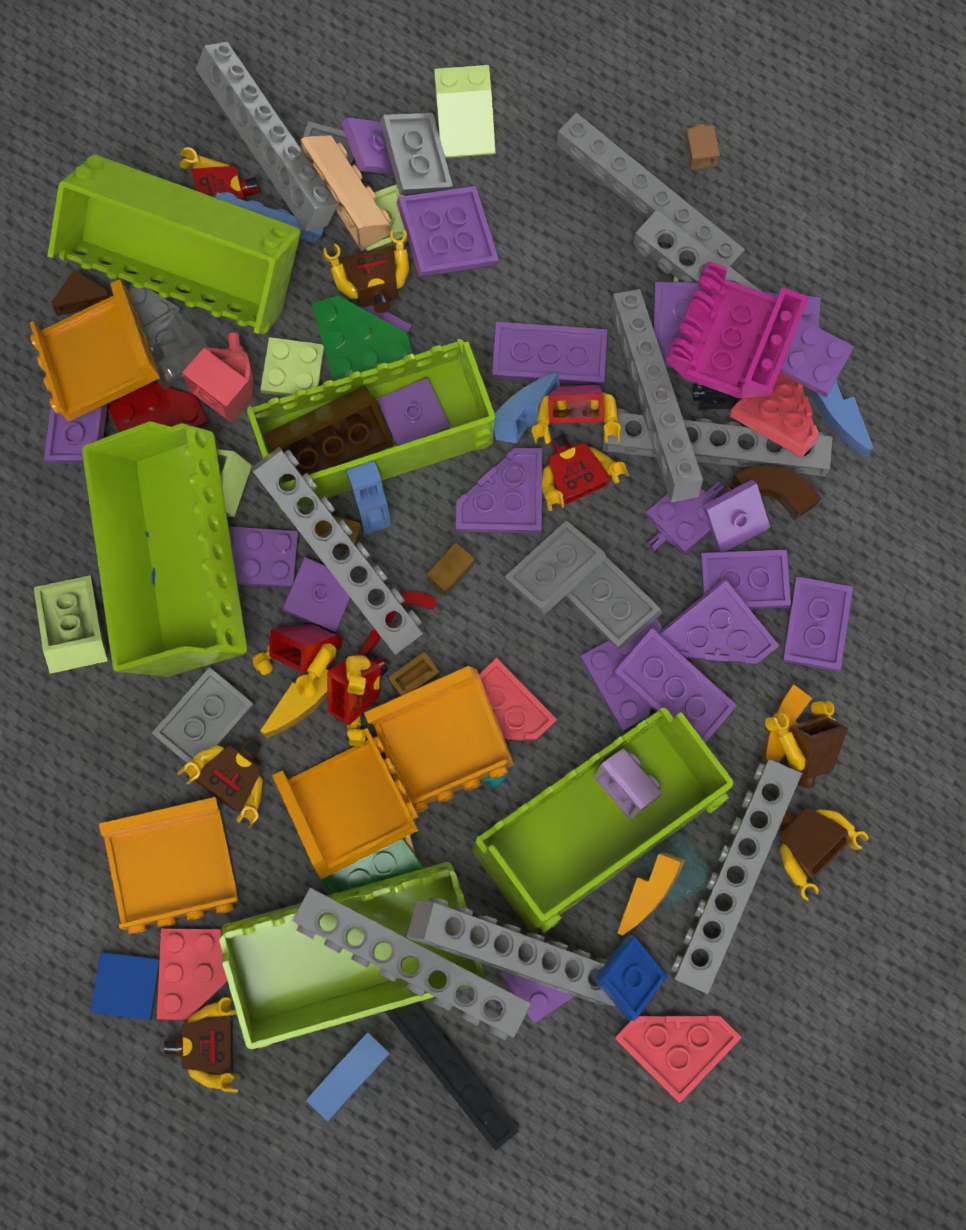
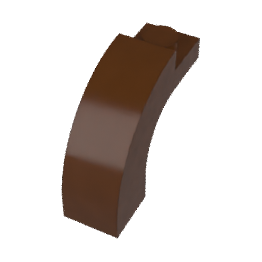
(781, 484)

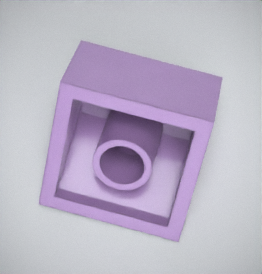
(627, 783)

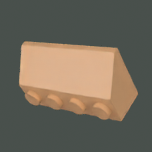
(355, 202)

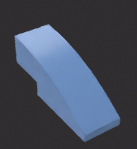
(523, 408)
(844, 419)
(369, 497)
(347, 1076)

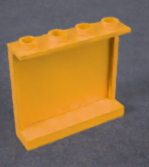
(95, 355)
(442, 738)
(347, 806)
(170, 865)

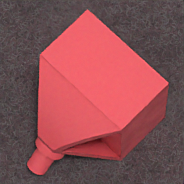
(222, 378)

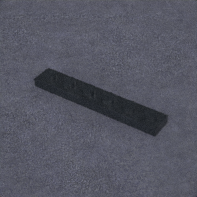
(453, 1074)

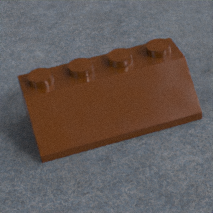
(333, 433)

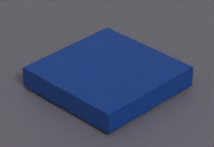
(630, 977)
(125, 986)

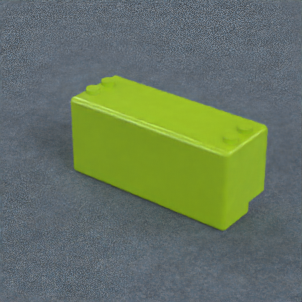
(176, 239)
(455, 383)
(172, 488)
(579, 838)
(298, 985)

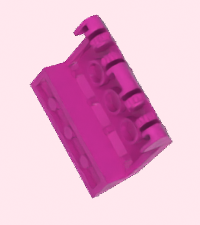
(735, 335)

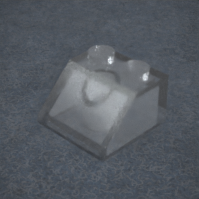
(173, 345)

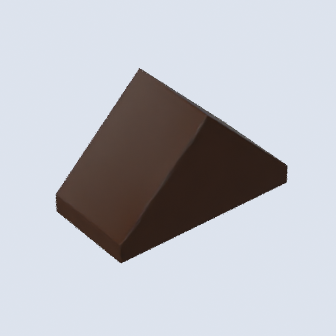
(78, 295)

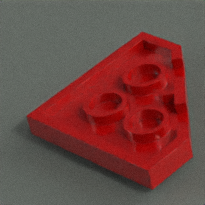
(158, 406)

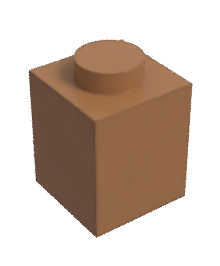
(702, 147)

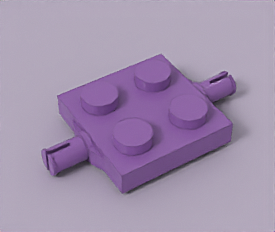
(682, 521)
(542, 998)

